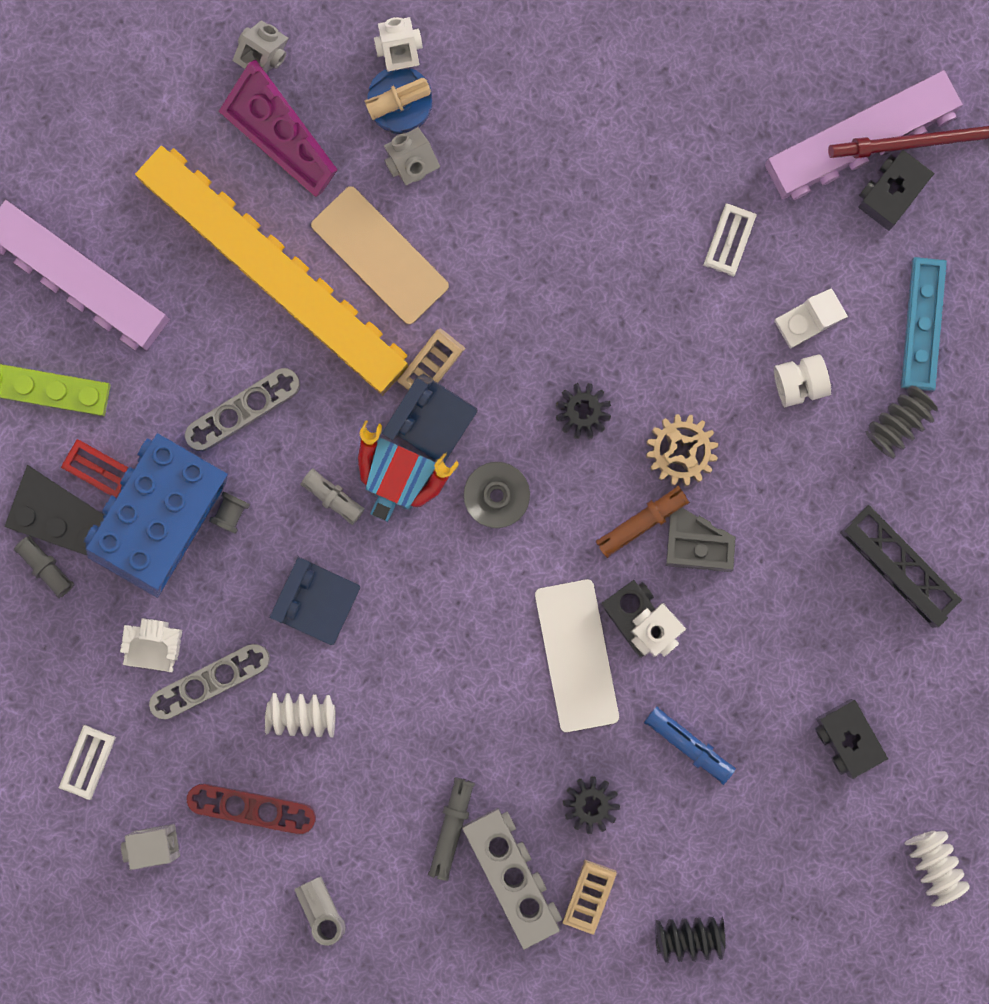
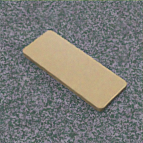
(380, 255)

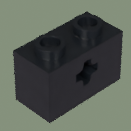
(908, 175)
(866, 750)

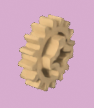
(674, 436)

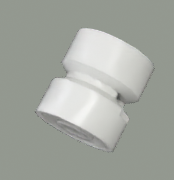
(802, 380)

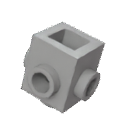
(263, 44)
(410, 156)

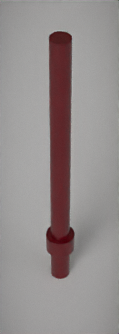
(864, 146)

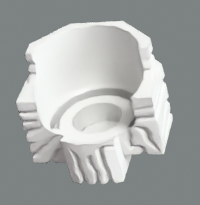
(151, 645)

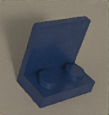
(431, 418)
(315, 601)

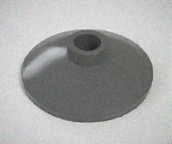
(496, 477)

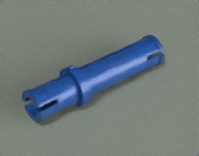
(691, 746)

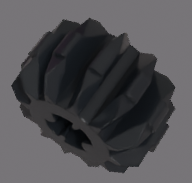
(593, 406)
(602, 807)

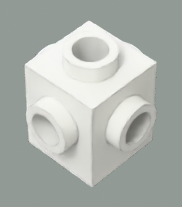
(398, 43)
(668, 625)

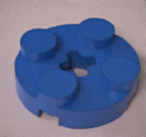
(414, 113)

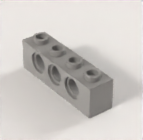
(528, 928)

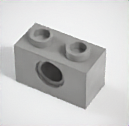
(150, 847)

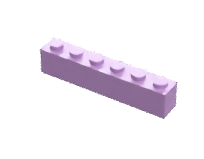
(897, 116)
(80, 278)

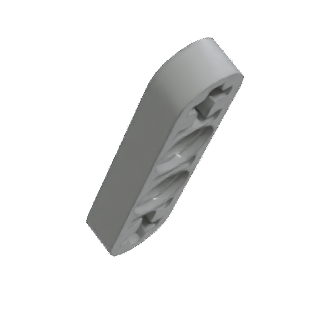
(240, 405)
(211, 685)

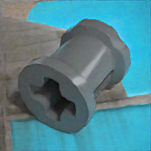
(229, 512)

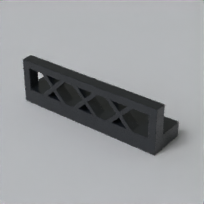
(893, 574)

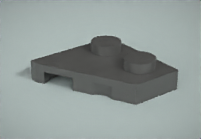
(698, 544)

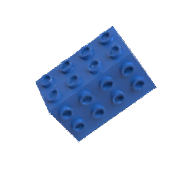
(155, 514)

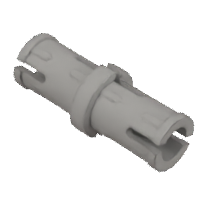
(332, 496)

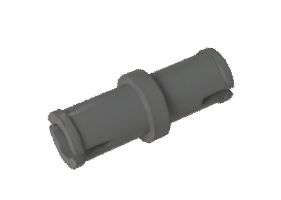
(44, 566)

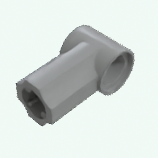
(320, 907)

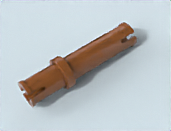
(654, 513)

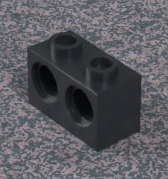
(623, 619)

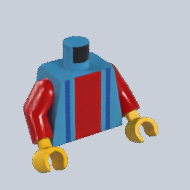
(398, 474)

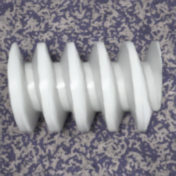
(300, 715)
(939, 866)

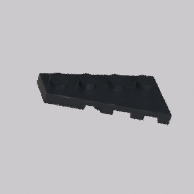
(51, 513)

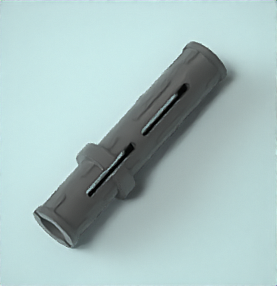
(451, 828)

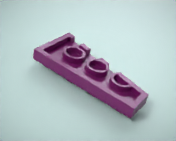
(271, 123)

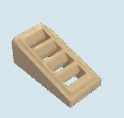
(441, 336)
(597, 870)

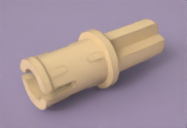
(397, 98)

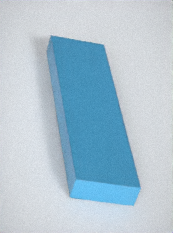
(923, 323)

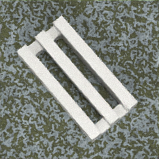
(720, 265)
(98, 736)

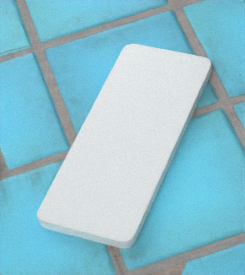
(577, 655)

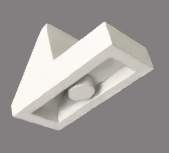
(810, 318)

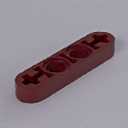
(251, 811)

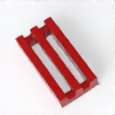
(74, 456)

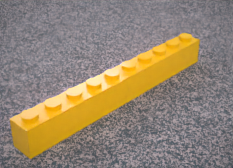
(272, 270)

